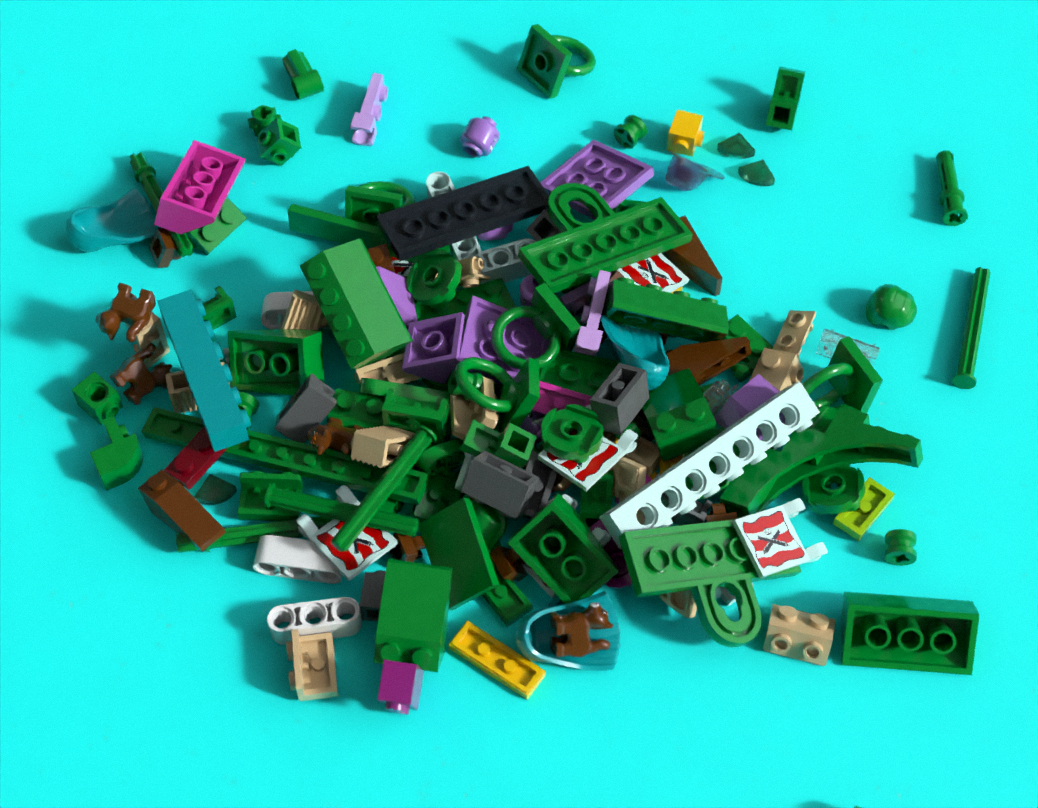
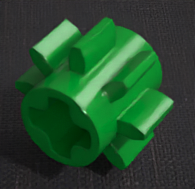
(262, 118)

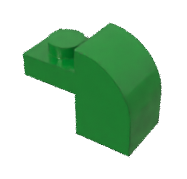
(785, 98)
(510, 445)
(120, 459)
(597, 499)

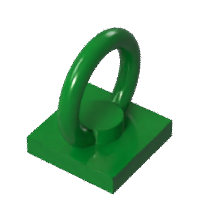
(547, 60)
(375, 198)
(550, 320)
(850, 376)
(516, 396)

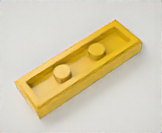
(497, 660)

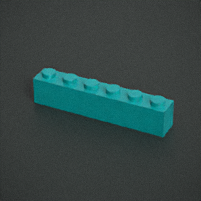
(203, 371)

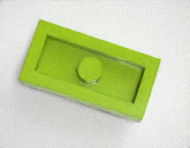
(871, 507)

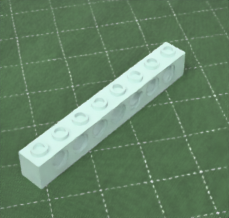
(798, 412)

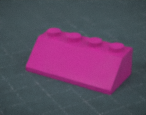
(198, 188)

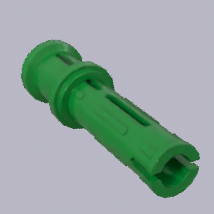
(951, 196)

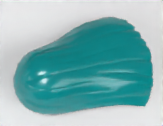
(111, 224)
(639, 349)
(535, 632)

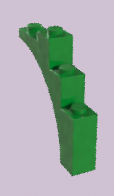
(846, 441)

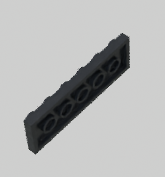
(463, 213)

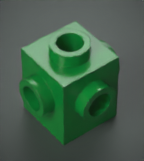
(279, 142)

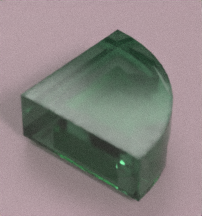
(736, 146)
(757, 174)
(215, 491)

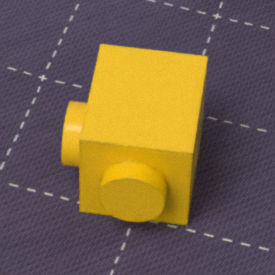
(685, 133)

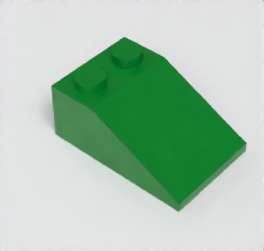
(274, 359)
(679, 415)
(563, 551)
(413, 614)

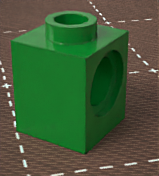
(93, 389)

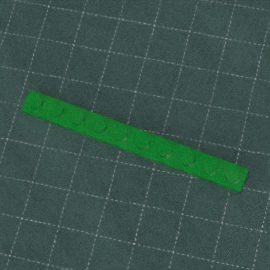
(288, 456)

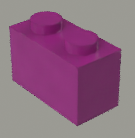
(400, 686)

